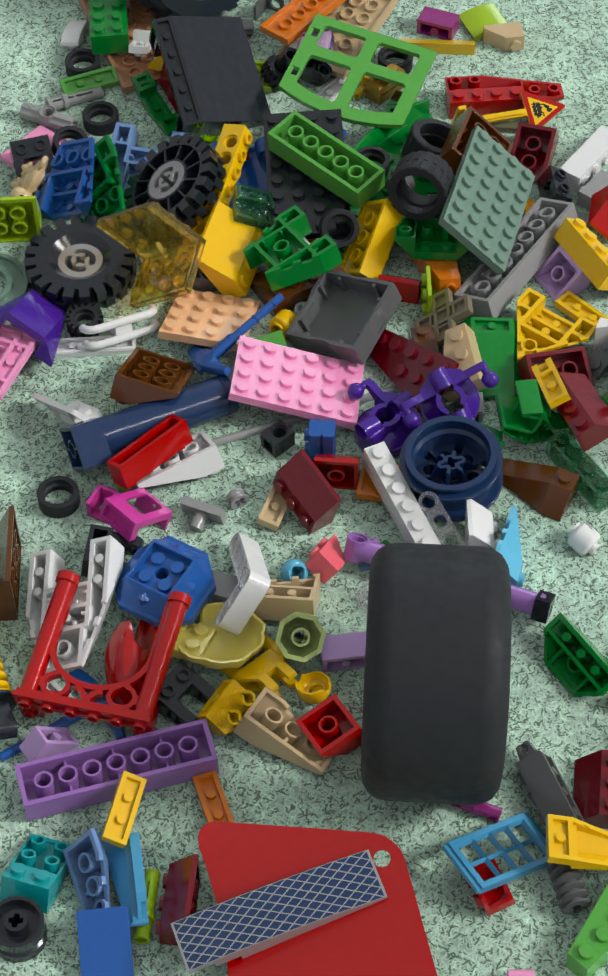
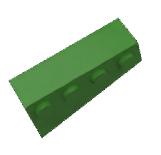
(591, 946)

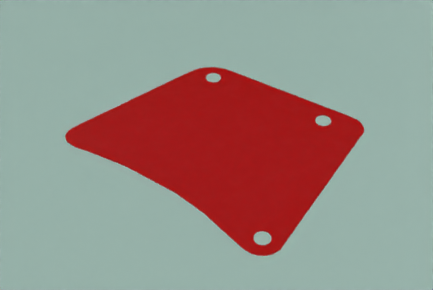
(369, 942)

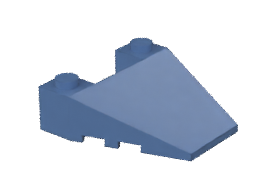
(125, 141)

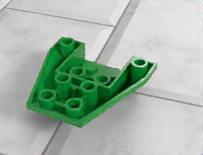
(428, 240)
(498, 349)

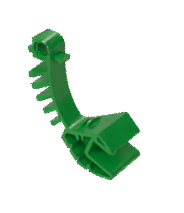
(529, 414)

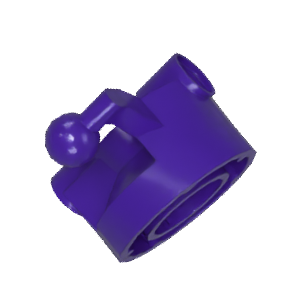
(440, 379)
(385, 412)

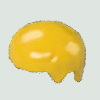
(318, 683)

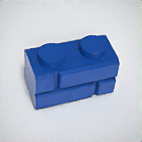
(320, 438)

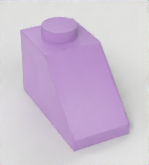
(47, 741)

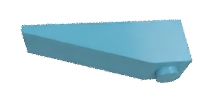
(510, 548)

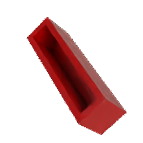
(149, 451)

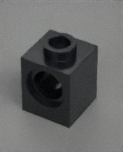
(278, 438)

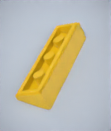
(445, 46)

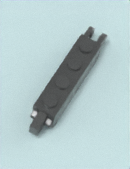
(545, 783)

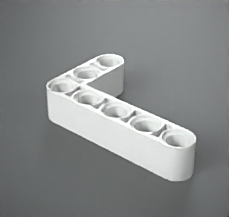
(251, 586)

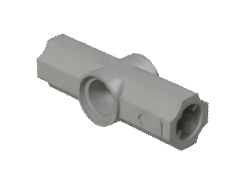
(46, 116)

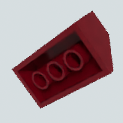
(585, 412)

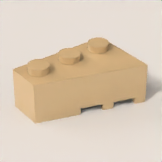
(462, 347)
(290, 596)

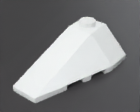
(194, 461)

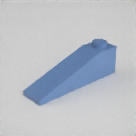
(89, 870)

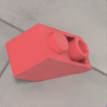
(326, 559)

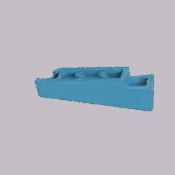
(129, 878)

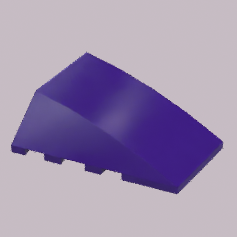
(38, 319)

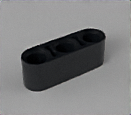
(315, 72)

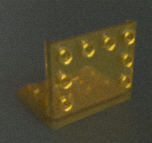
(164, 244)

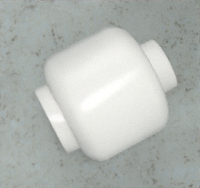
(584, 539)

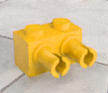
(226, 707)

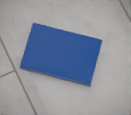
(105, 942)

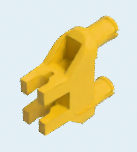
(264, 670)

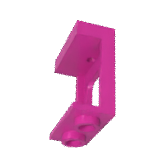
(128, 520)

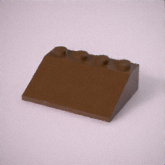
(460, 133)
(292, 294)
(149, 378)
(9, 566)

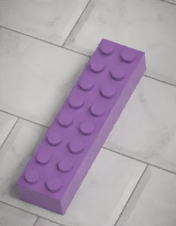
(92, 773)

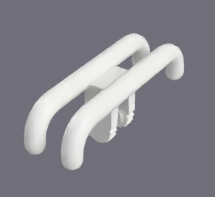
(121, 329)

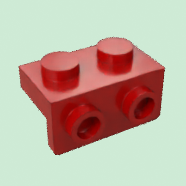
(494, 899)

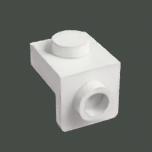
(140, 43)

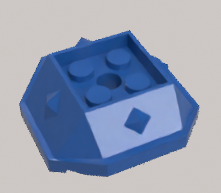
(182, 566)

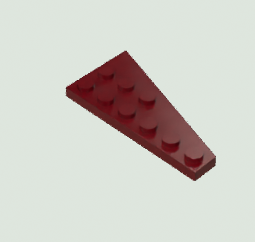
(407, 362)

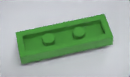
(103, 77)

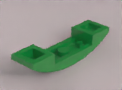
(154, 103)

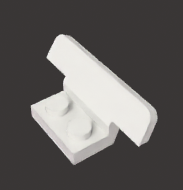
(72, 413)

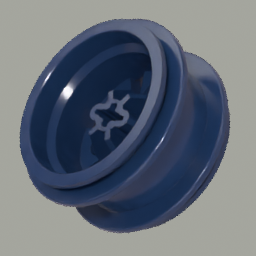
(442, 442)

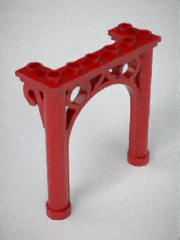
(141, 712)

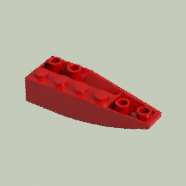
(494, 93)

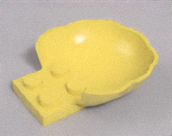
(216, 647)

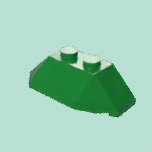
(574, 659)

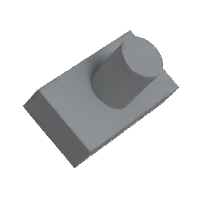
(202, 512)

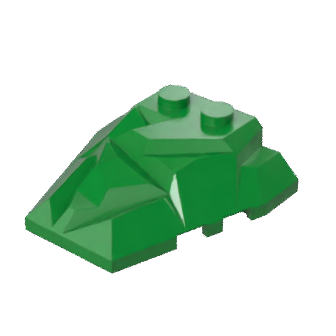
(107, 185)

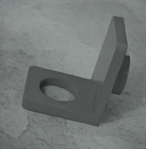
(261, 5)

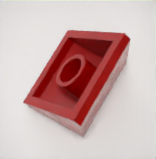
(408, 288)

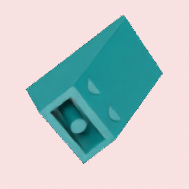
(36, 871)

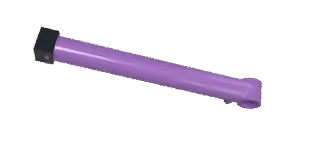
(538, 605)

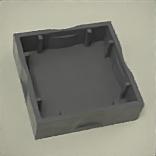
(344, 316)

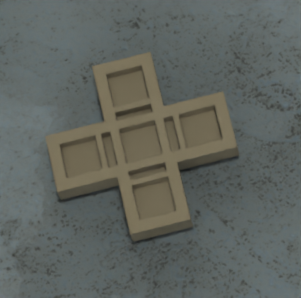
(445, 313)

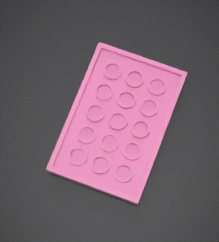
(295, 382)

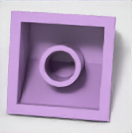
(561, 274)

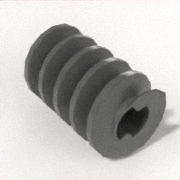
(569, 888)

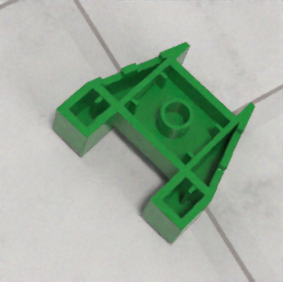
(288, 254)

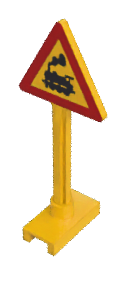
(536, 109)

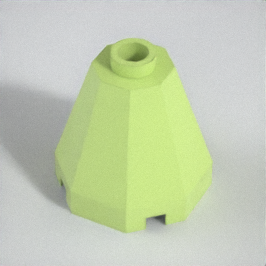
(302, 647)

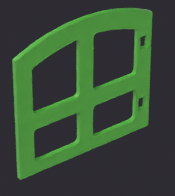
(359, 67)

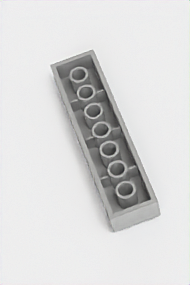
(529, 252)

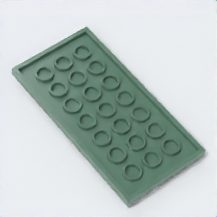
(487, 200)

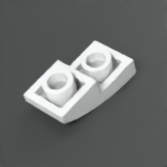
(73, 33)

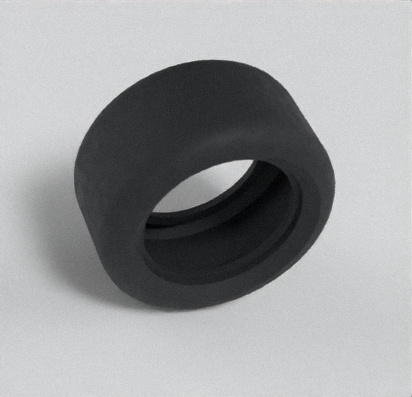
(436, 674)

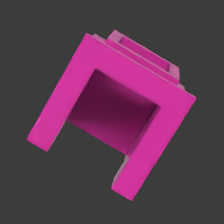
(97, 499)

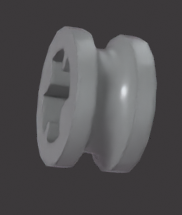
(237, 498)

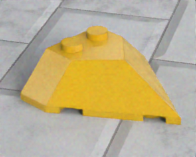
(545, 331)

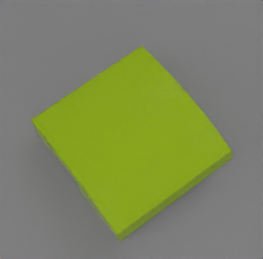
(480, 16)

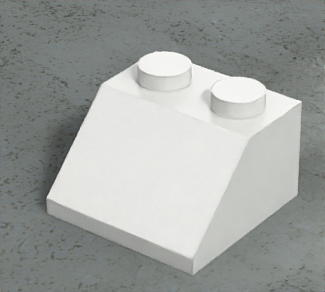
(479, 526)

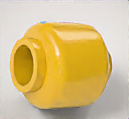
(282, 321)

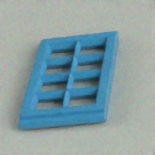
(469, 873)

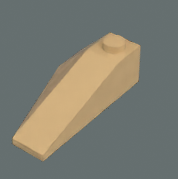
(273, 729)

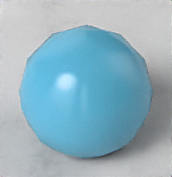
(292, 568)

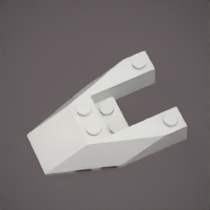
(89, 602)

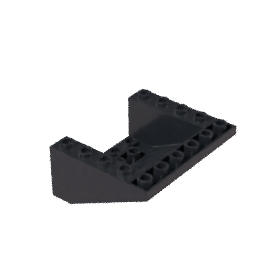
(209, 72)

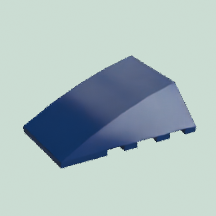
(70, 181)

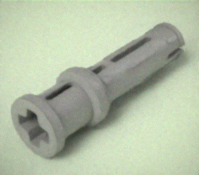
(65, 101)

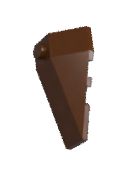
(542, 486)

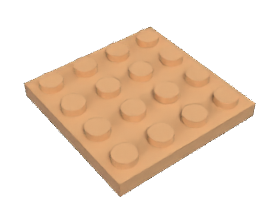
(206, 318)

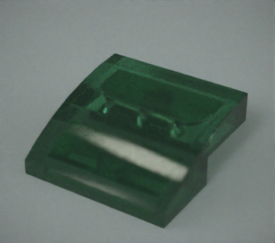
(252, 206)

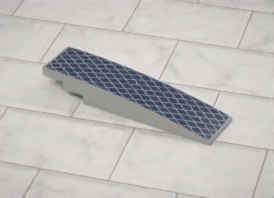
(278, 911)

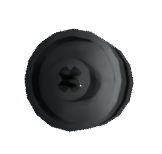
(21, 929)

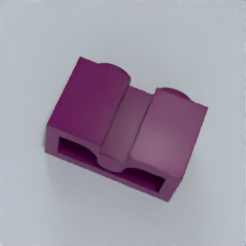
(438, 23)

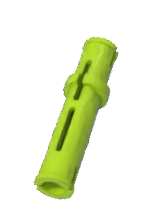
(142, 933)

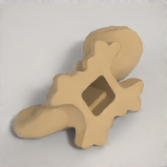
(30, 179)

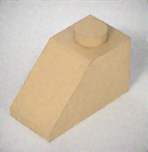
(505, 36)

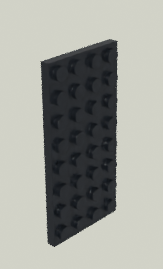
(294, 187)

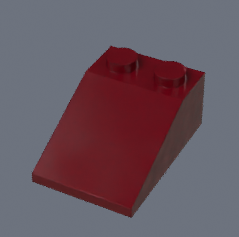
(535, 147)

